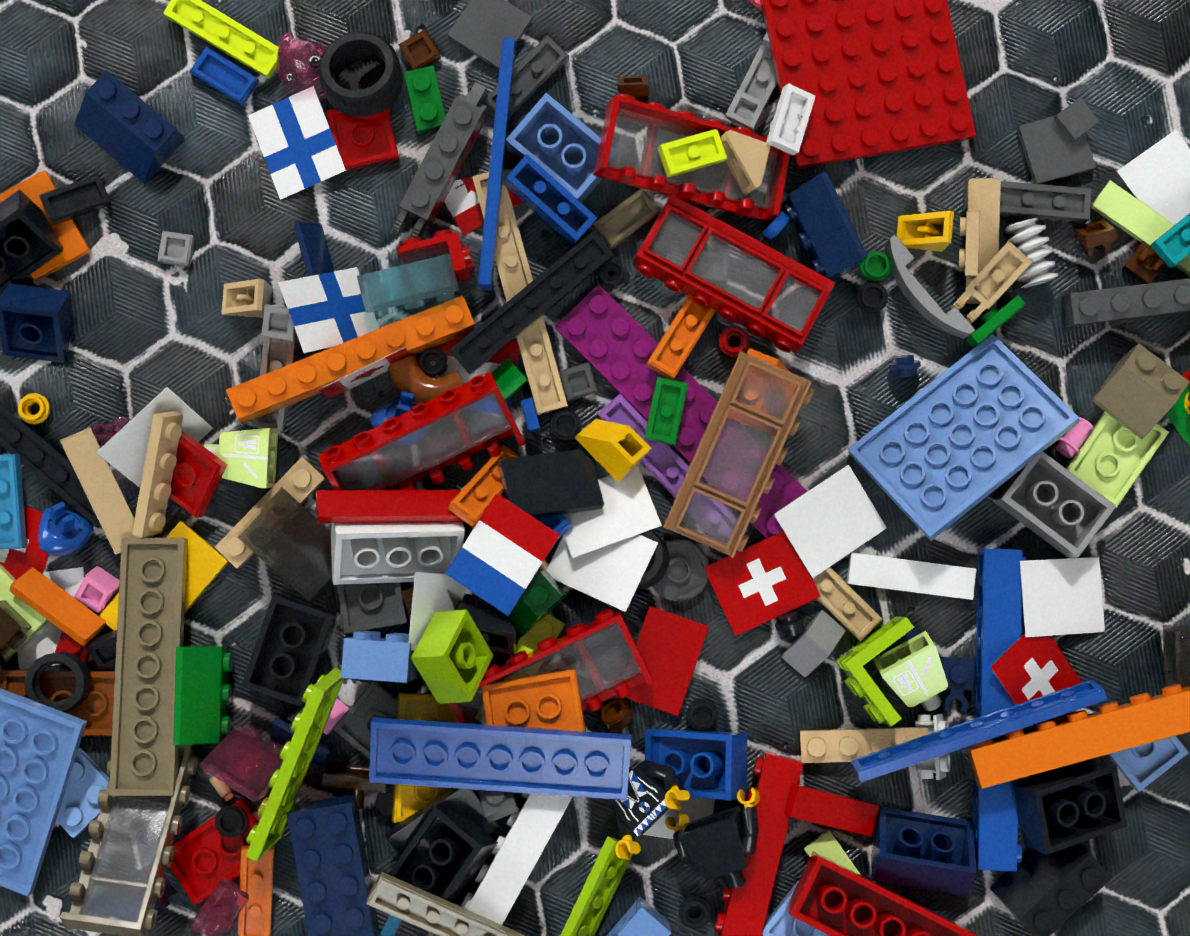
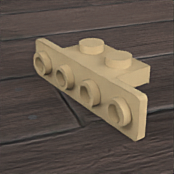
(980, 227)

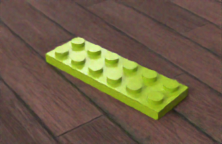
(296, 761)

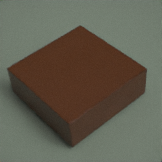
(419, 50)

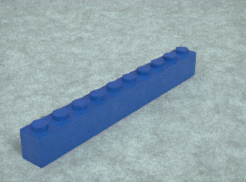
(997, 629)

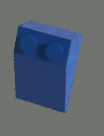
(704, 761)

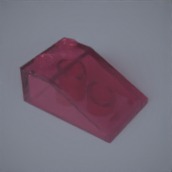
(244, 762)

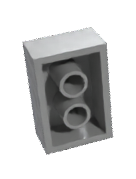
(1055, 505)

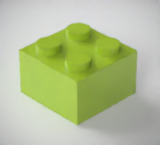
(452, 656)

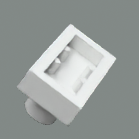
(790, 119)

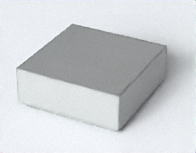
(176, 249)

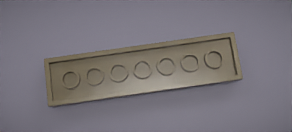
(144, 686)

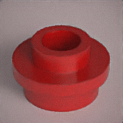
(734, 331)

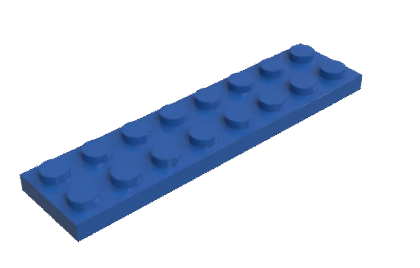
(499, 758)

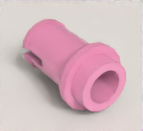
(1074, 438)

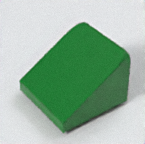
(508, 379)

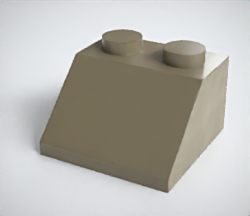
(1140, 390)

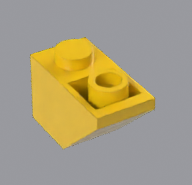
(613, 446)

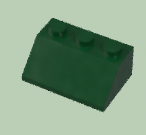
(536, 601)

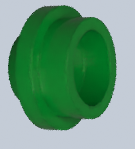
(875, 266)

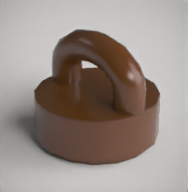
(616, 714)

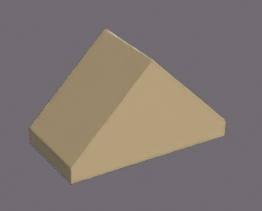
(745, 159)
(246, 298)

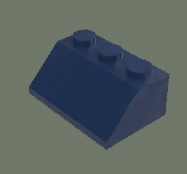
(127, 127)
(825, 228)
(923, 851)

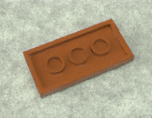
(60, 685)

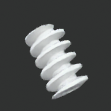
(1030, 243)

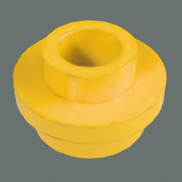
(27, 402)

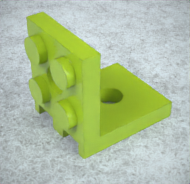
(859, 680)

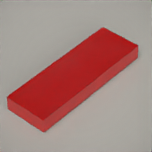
(832, 810)

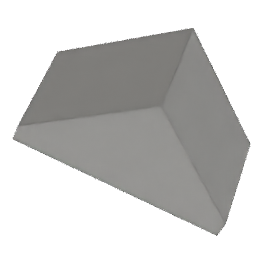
(814, 644)

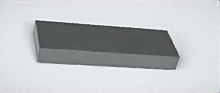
(532, 74)

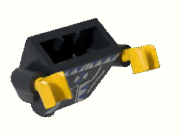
(651, 792)
(720, 841)

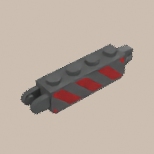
(443, 161)

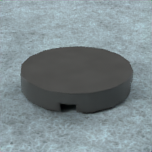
(685, 572)

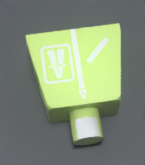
(249, 456)
(914, 672)

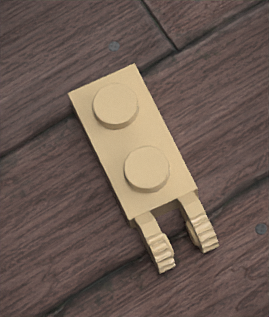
(994, 279)

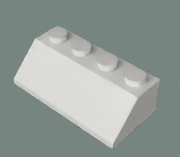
(392, 550)

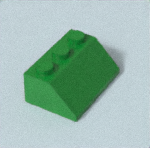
(202, 694)

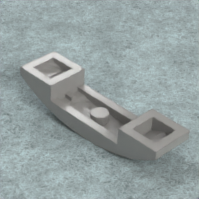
(755, 89)
(951, 322)
(277, 352)

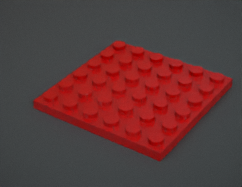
(878, 72)

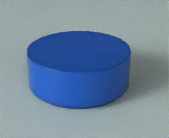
(776, 226)

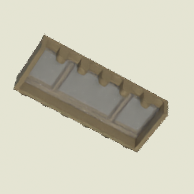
(128, 858)

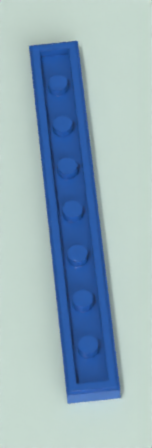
(497, 164)
(978, 730)

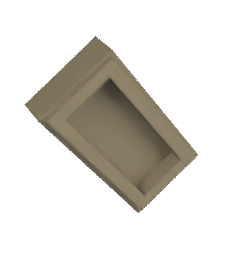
(626, 219)

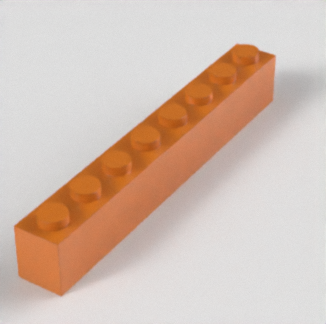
(312, 373)
(1081, 736)

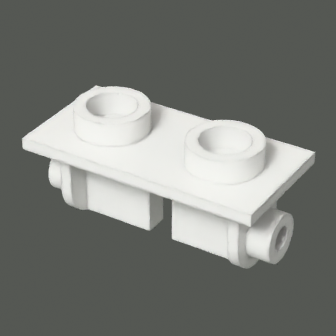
(940, 764)

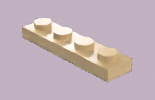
(157, 474)
(299, 481)
(849, 744)

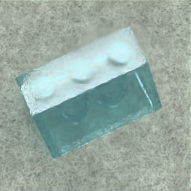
(408, 285)

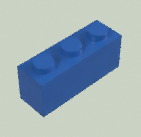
(549, 200)

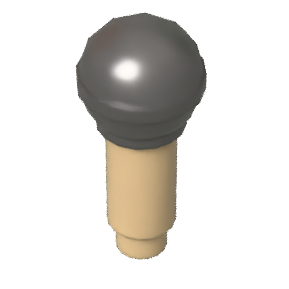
(221, 788)

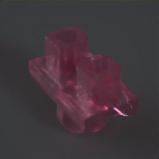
(220, 909)

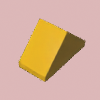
(926, 230)

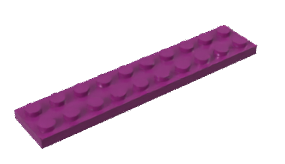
(619, 353)

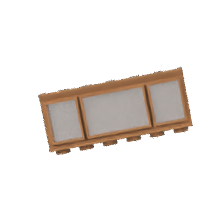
(738, 454)

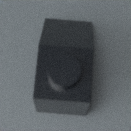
(492, 624)

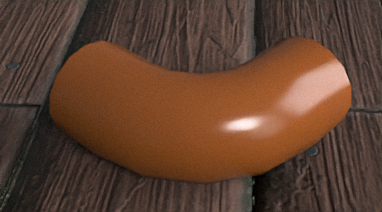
(411, 378)

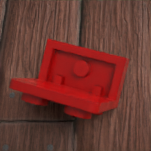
(442, 243)

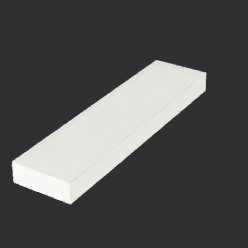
(911, 576)

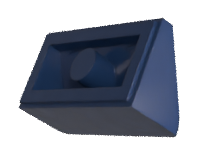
(313, 248)
(282, 733)

